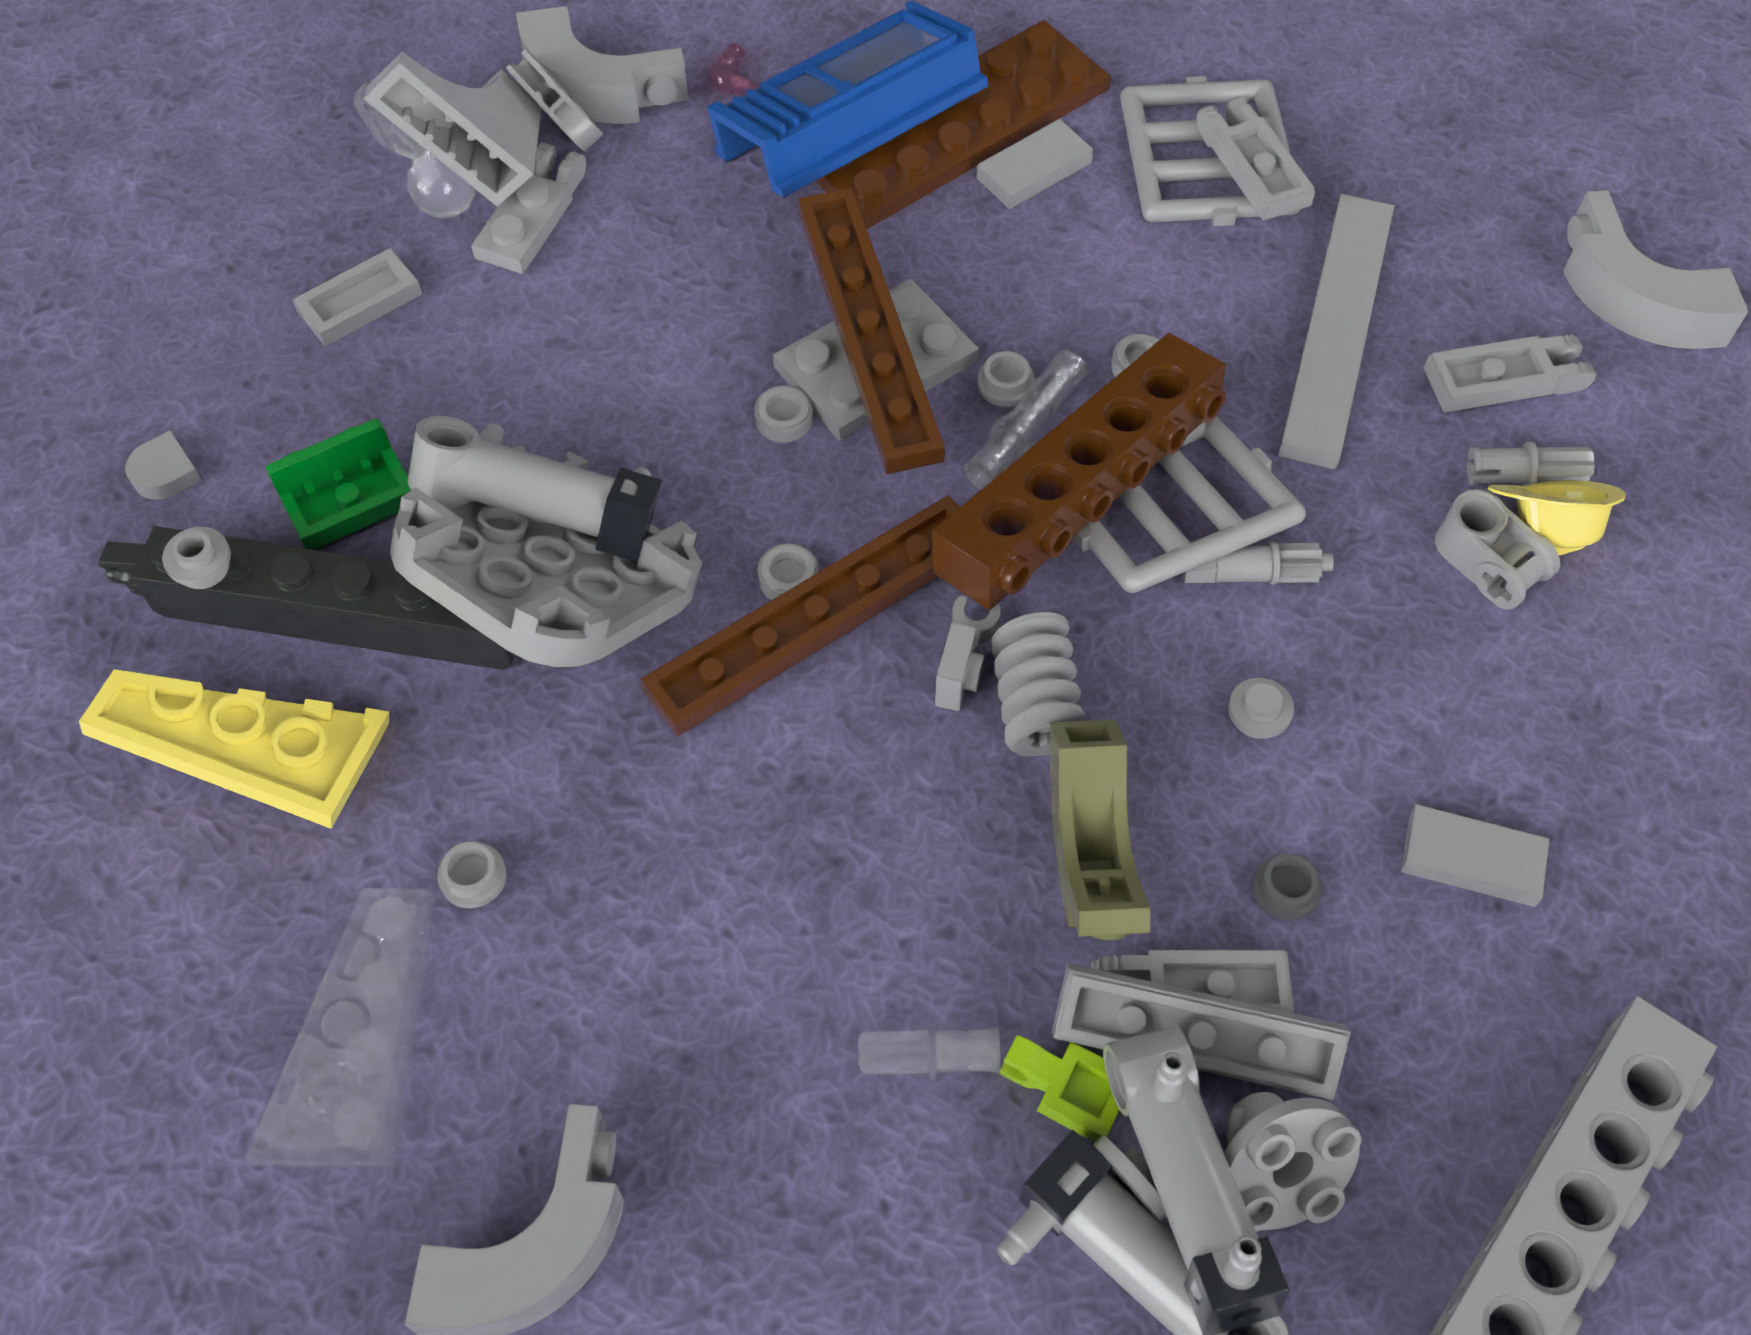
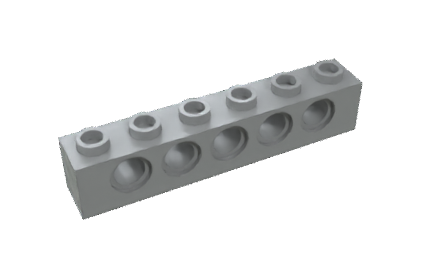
(1670, 1066)

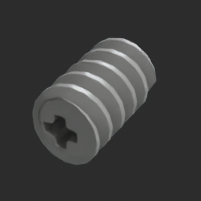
(1035, 680)

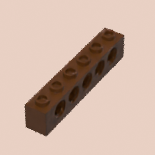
(1077, 471)

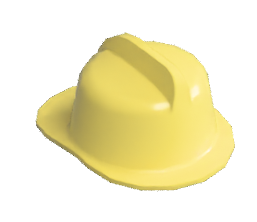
(1565, 510)

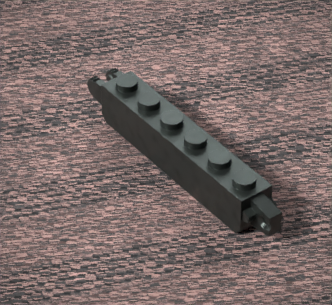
(306, 597)

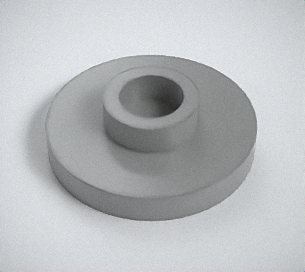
(1133, 1174)

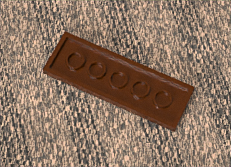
(1030, 85)

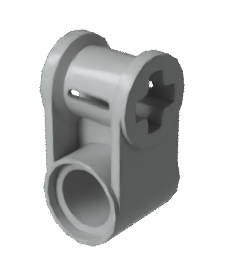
(1493, 546)

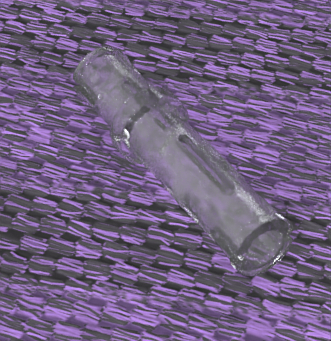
(1015, 433)

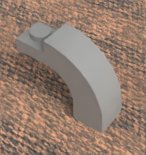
(602, 84)
(1641, 295)
(543, 1266)

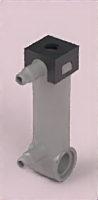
(459, 463)
(1122, 1236)
(1230, 1270)

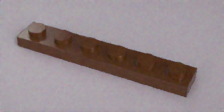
(871, 332)
(796, 622)

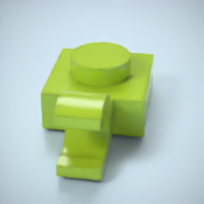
(1073, 1086)

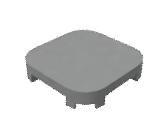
(539, 583)

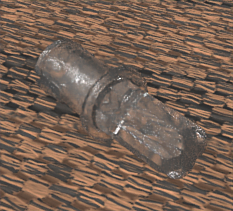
(929, 1051)

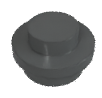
(1287, 887)

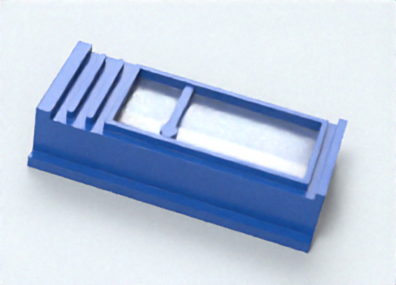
(851, 97)

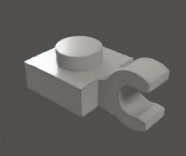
(960, 665)

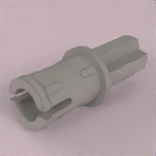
(1529, 464)

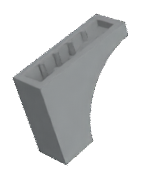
(476, 132)

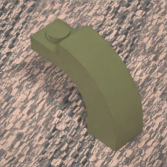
(1092, 830)

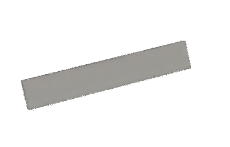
(1337, 333)

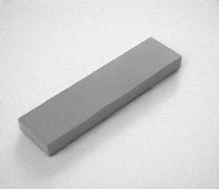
(1222, 1032)

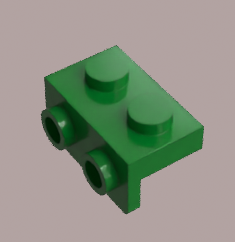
(340, 484)

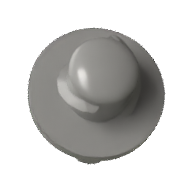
(1290, 1158)

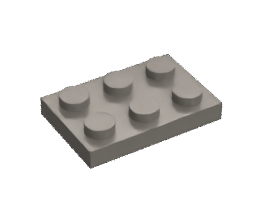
(823, 371)

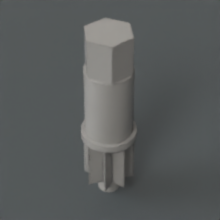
(1265, 563)

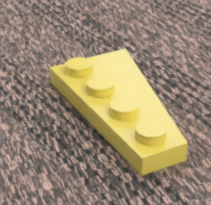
(255, 746)

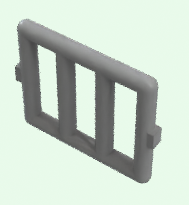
(1149, 172)
(1233, 530)

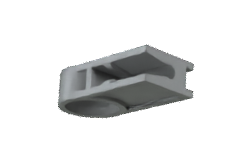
(555, 101)

